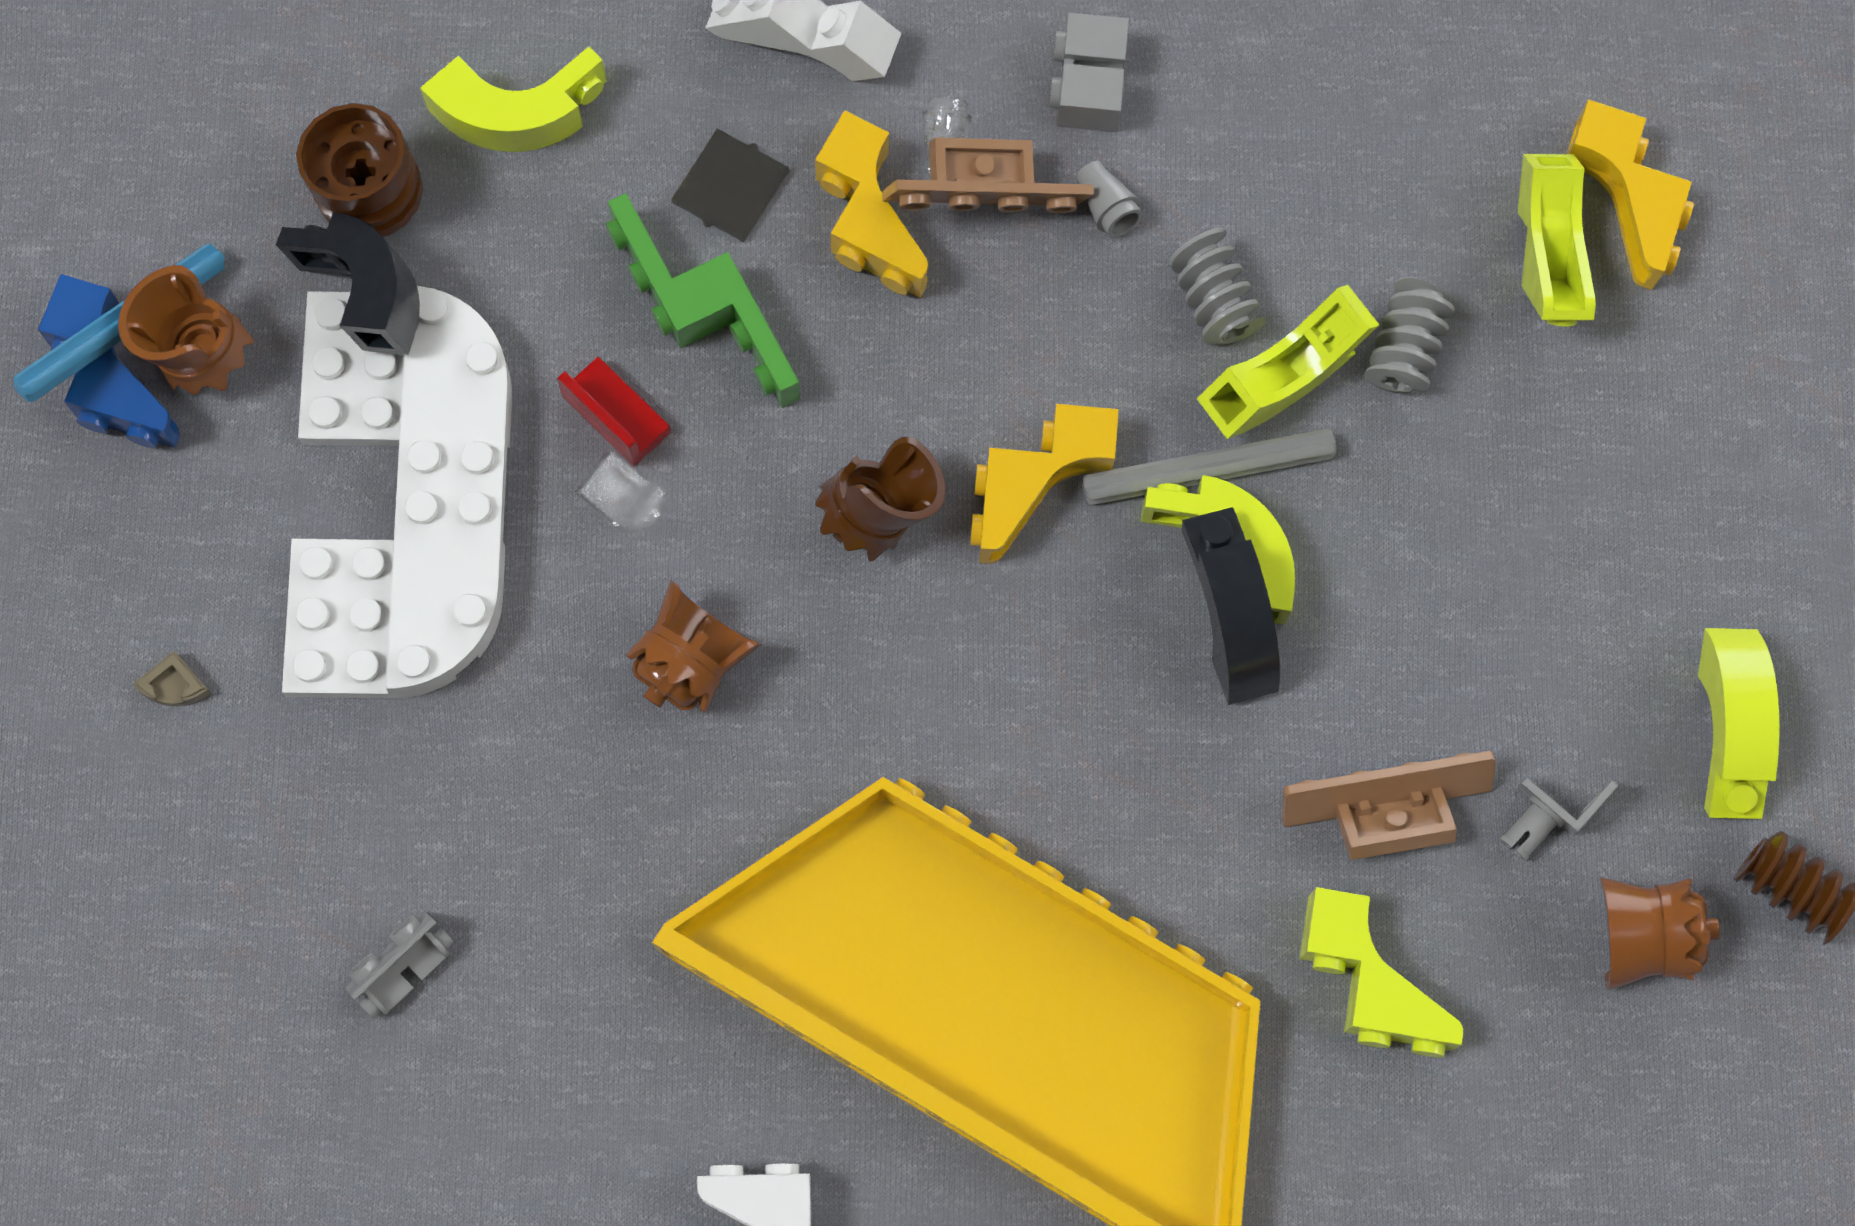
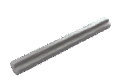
(1218, 463)

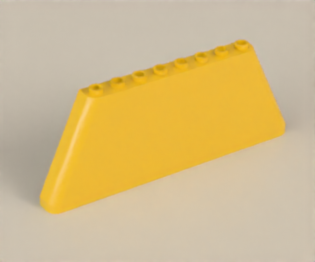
(995, 1004)

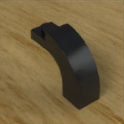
(383, 293)
(1238, 606)

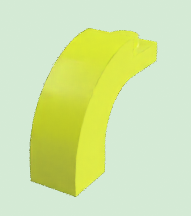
(514, 119)
(1291, 368)
(1172, 504)
(1745, 721)

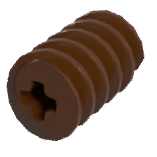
(1800, 884)

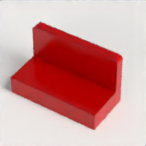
(614, 410)

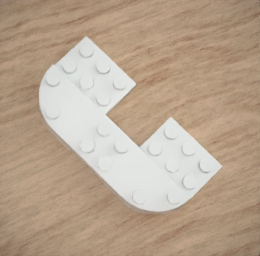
(424, 605)

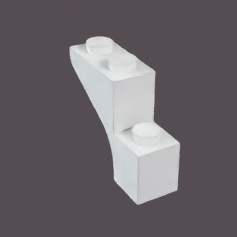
(840, 35)
(759, 1200)

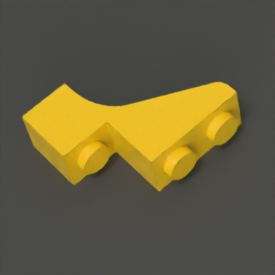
(1646, 201)
(868, 230)
(1018, 480)

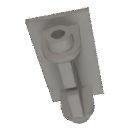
(380, 975)

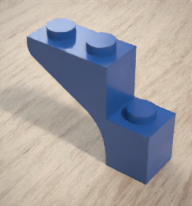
(104, 390)

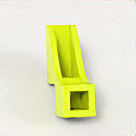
(1555, 251)
(1380, 1000)

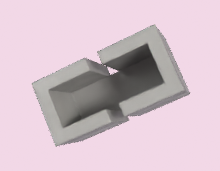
(1091, 72)

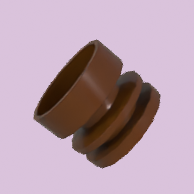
(360, 167)

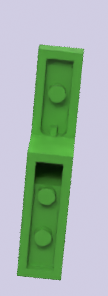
(702, 301)

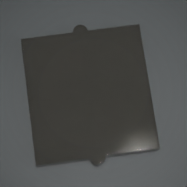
(730, 185)

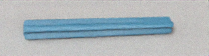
(97, 336)

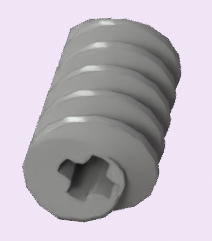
(1212, 289)
(1409, 336)

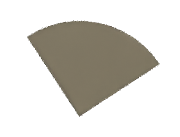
(172, 683)

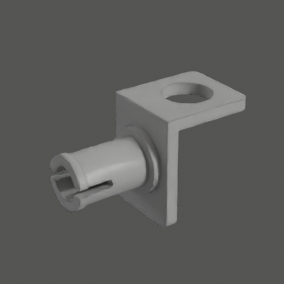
(1545, 815)

